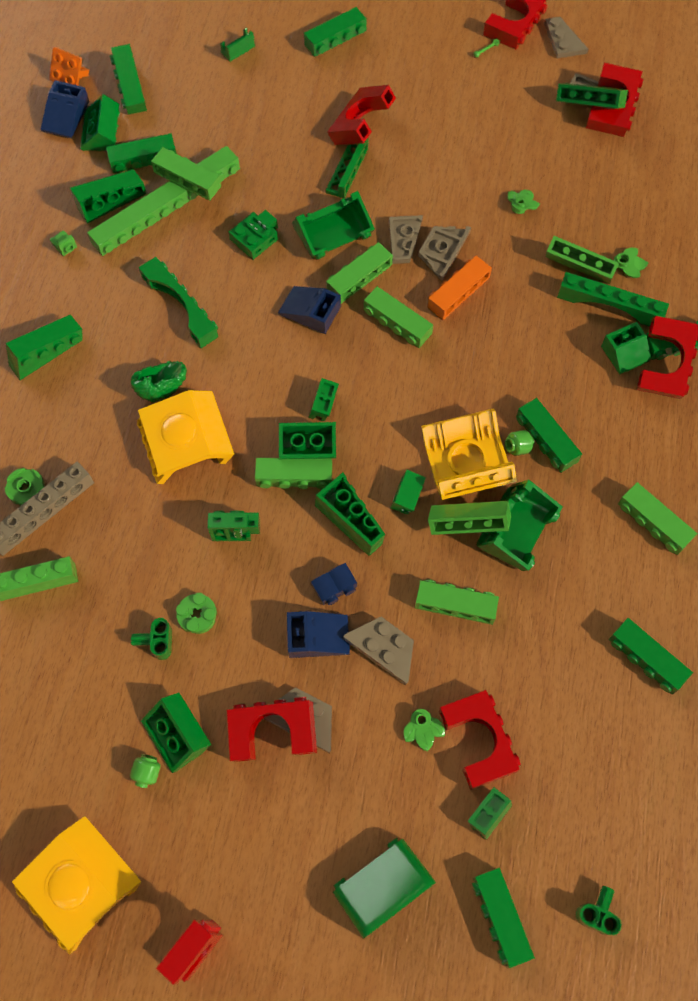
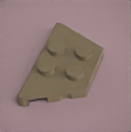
(442, 248)
(384, 646)
(322, 718)

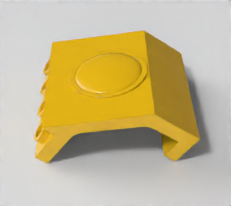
(183, 433)
(467, 454)
(75, 883)

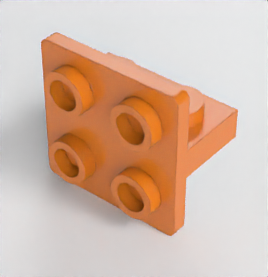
(66, 67)

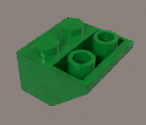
(627, 347)

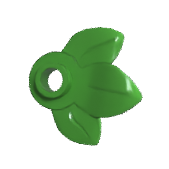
(522, 201)
(630, 262)
(423, 732)

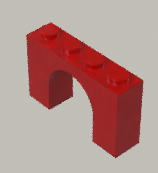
(514, 32)
(616, 120)
(348, 126)
(684, 337)
(481, 709)
(244, 720)
(190, 950)

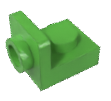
(63, 242)

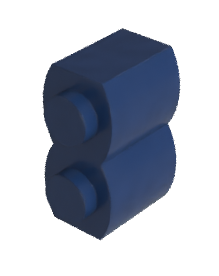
(334, 584)

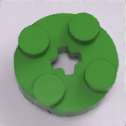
(15, 482)
(193, 624)

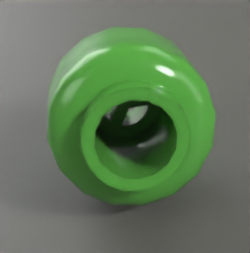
(519, 442)
(145, 770)

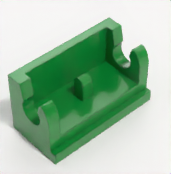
(238, 46)
(323, 399)
(408, 492)
(490, 813)

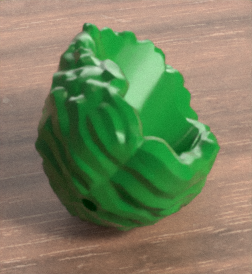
(159, 381)

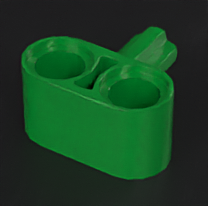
(156, 639)
(600, 913)

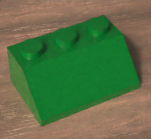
(100, 124)
(307, 440)
(175, 732)

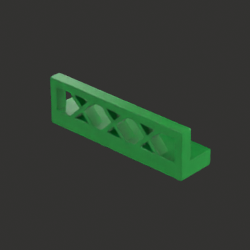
(350, 170)

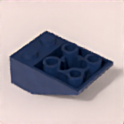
(64, 108)
(311, 307)
(316, 634)

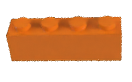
(459, 287)

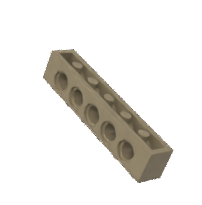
(43, 506)

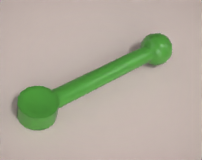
(495, 43)

